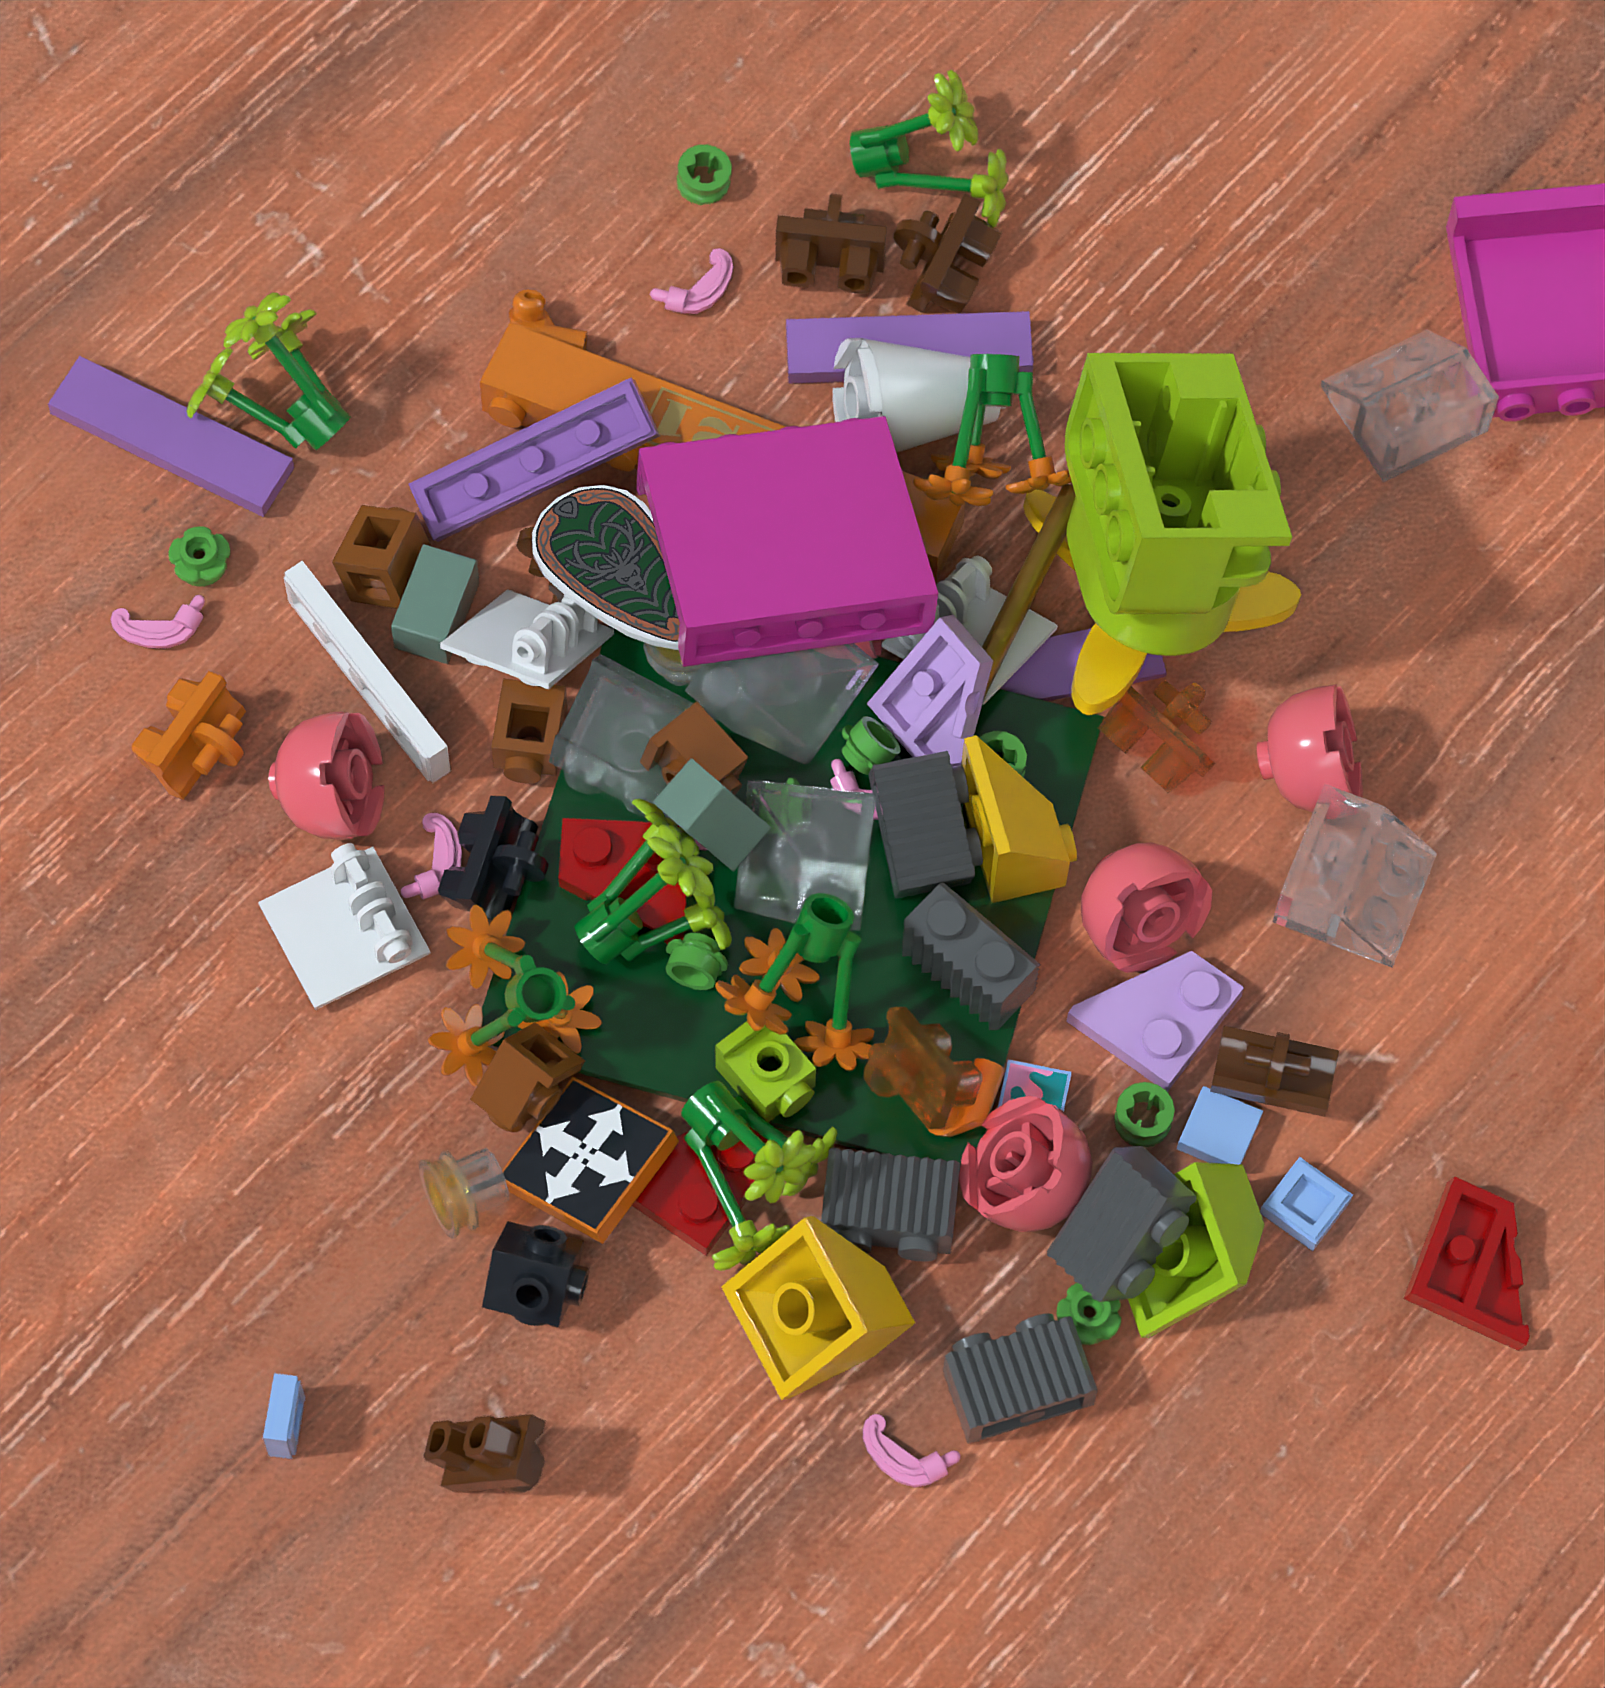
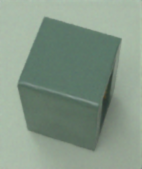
(434, 602)
(712, 814)

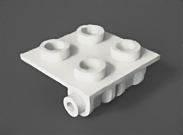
(976, 605)
(529, 638)
(344, 926)

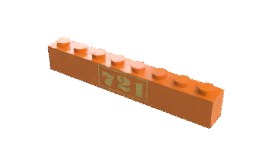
(541, 376)

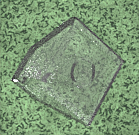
(785, 697)
(814, 847)

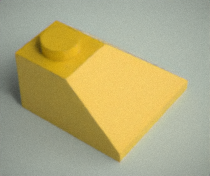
(1016, 827)
(815, 1307)

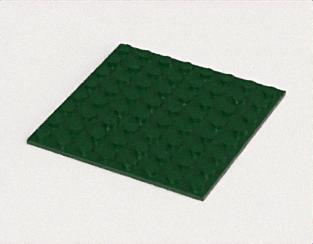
(666, 1034)

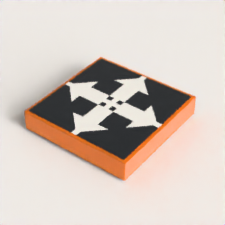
(588, 1160)

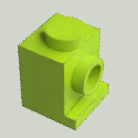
(765, 1091)

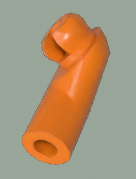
(530, 313)
(970, 1117)

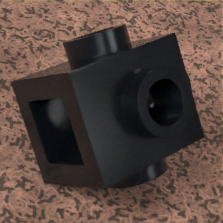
(535, 1274)

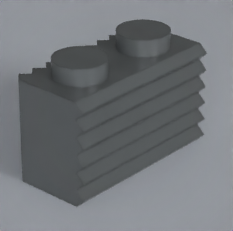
(924, 823)
(969, 956)
(892, 1202)
(1122, 1225)
(1018, 1377)

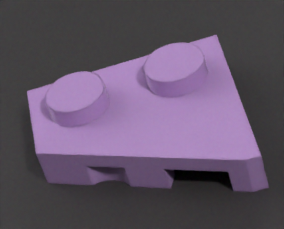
(936, 692)
(1159, 1016)

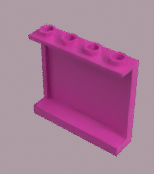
(1534, 295)
(788, 540)

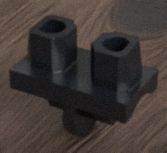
(499, 859)

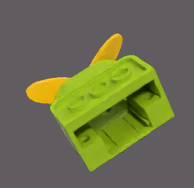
(1166, 514)

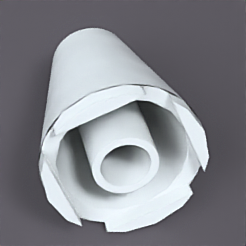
(911, 386)

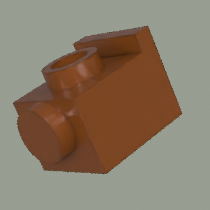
(379, 554)
(526, 713)
(697, 737)
(525, 1078)

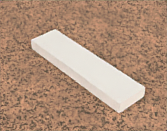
(367, 673)

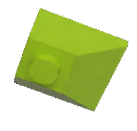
(1210, 1255)

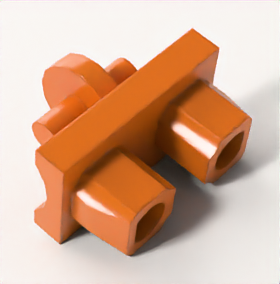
(197, 737)

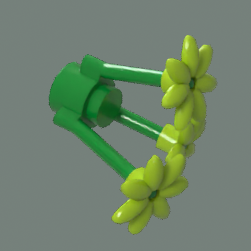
(884, 148)
(315, 412)
(614, 922)
(723, 1121)

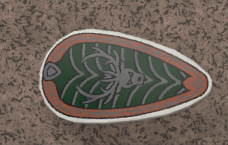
(608, 560)

